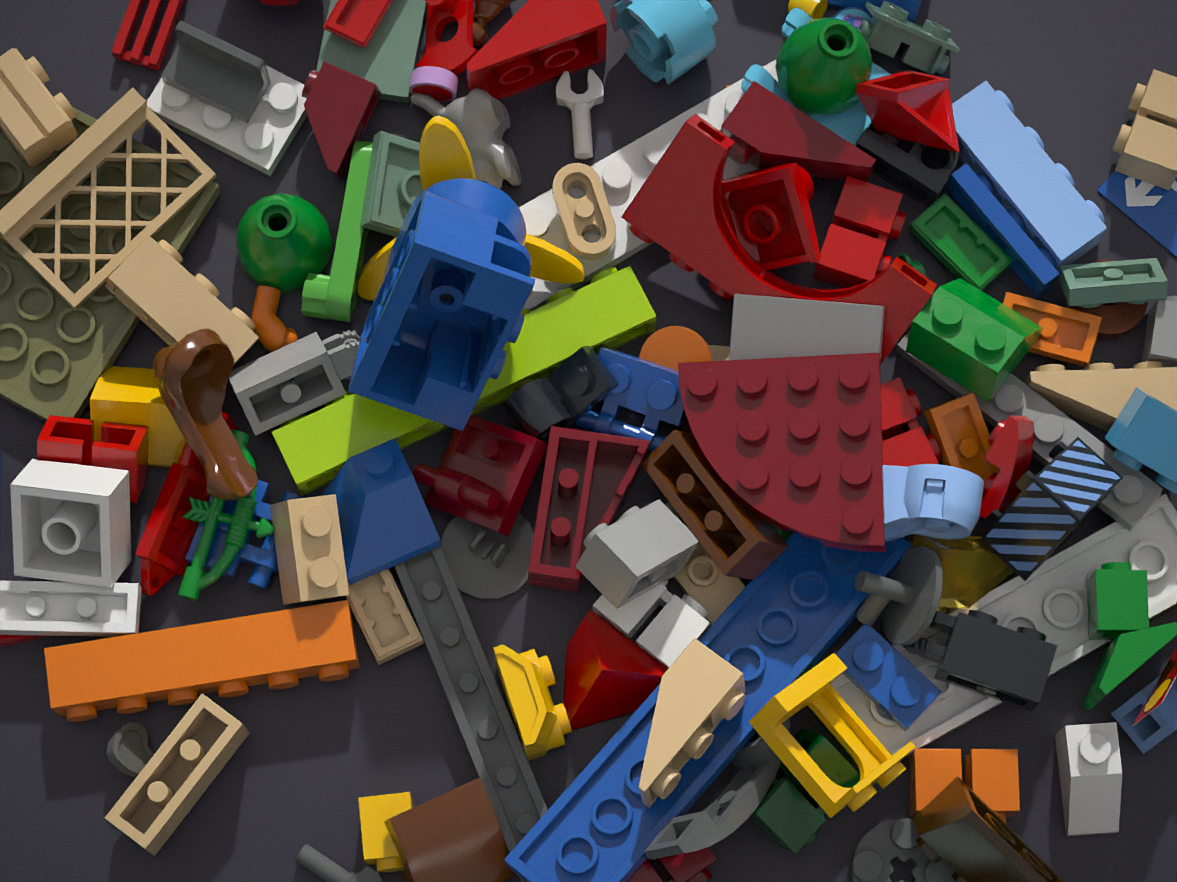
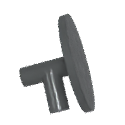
(905, 599)

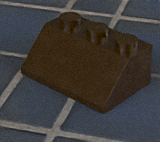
(976, 840)

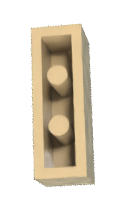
(174, 300)
(178, 774)

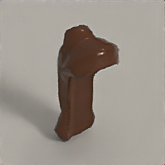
(193, 386)

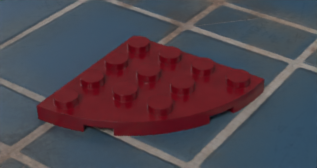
(796, 441)

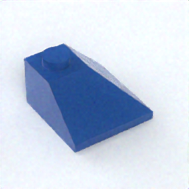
(380, 512)

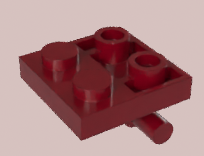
(483, 474)

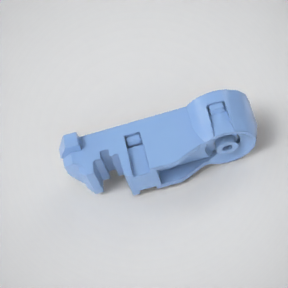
(931, 501)

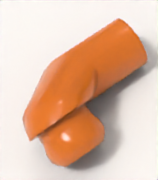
(269, 327)

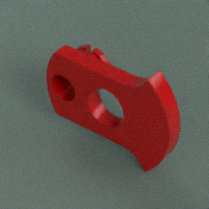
(459, 50)

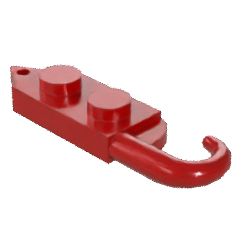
(167, 533)

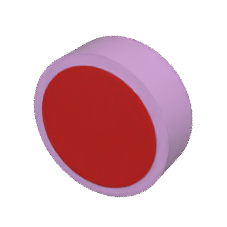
(434, 81)

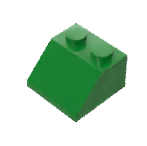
(971, 337)

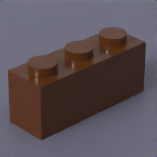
(724, 526)

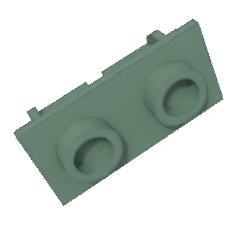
(924, 43)

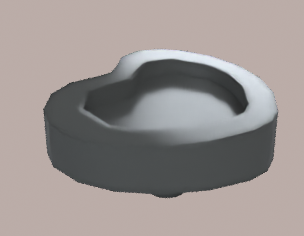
(129, 749)

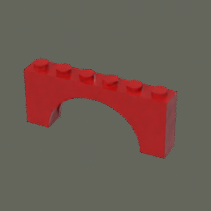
(686, 215)

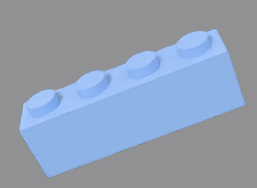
(1025, 176)

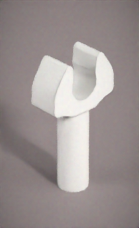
(580, 110)

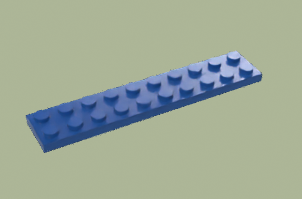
(770, 635)

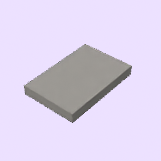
(803, 328)

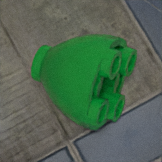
(823, 65)
(287, 255)

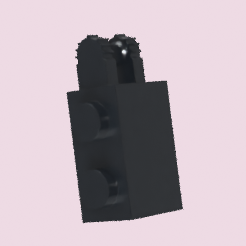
(989, 657)

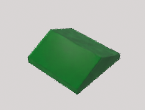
(1123, 658)

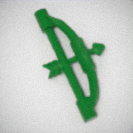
(240, 524)

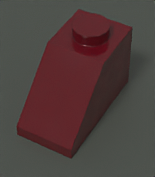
(338, 112)

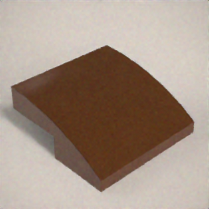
(451, 838)

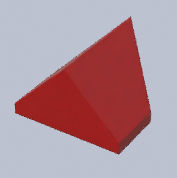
(911, 108)
(605, 674)

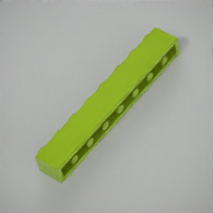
(598, 315)

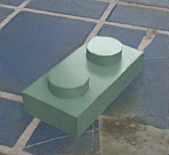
(1112, 282)

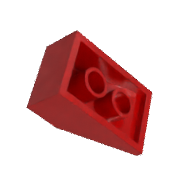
(540, 46)

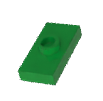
(960, 243)

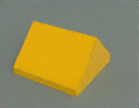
(134, 398)

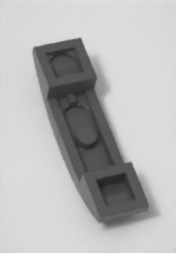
(728, 808)

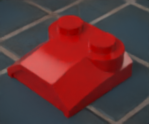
(773, 214)

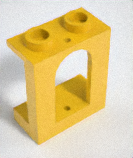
(869, 754)

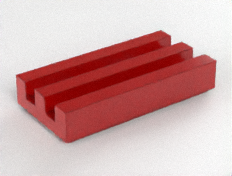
(129, 24)

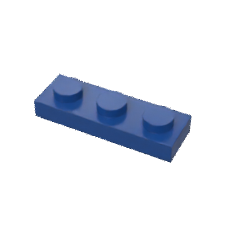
(1030, 263)

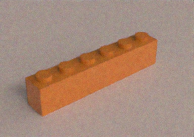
(201, 659)

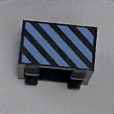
(1049, 507)

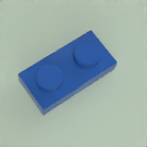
(886, 677)

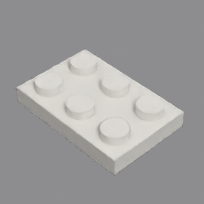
(255, 143)

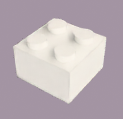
(71, 523)

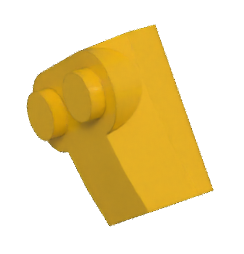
(526, 689)

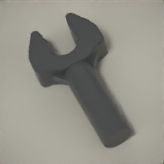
(330, 871)

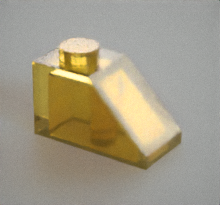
(967, 568)

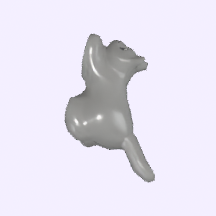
(482, 125)

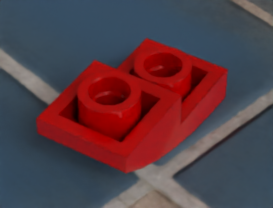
(1012, 453)

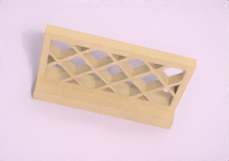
(73, 168)

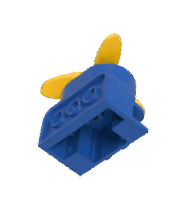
(449, 288)

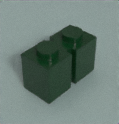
(784, 812)

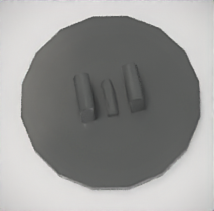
(485, 561)

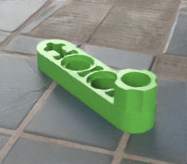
(336, 295)

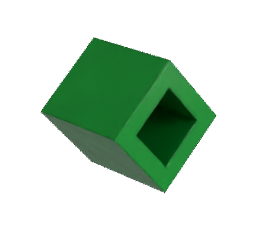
(1116, 601)

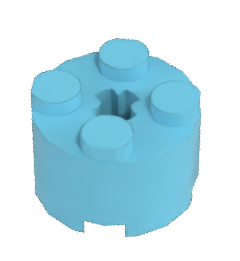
(666, 34)

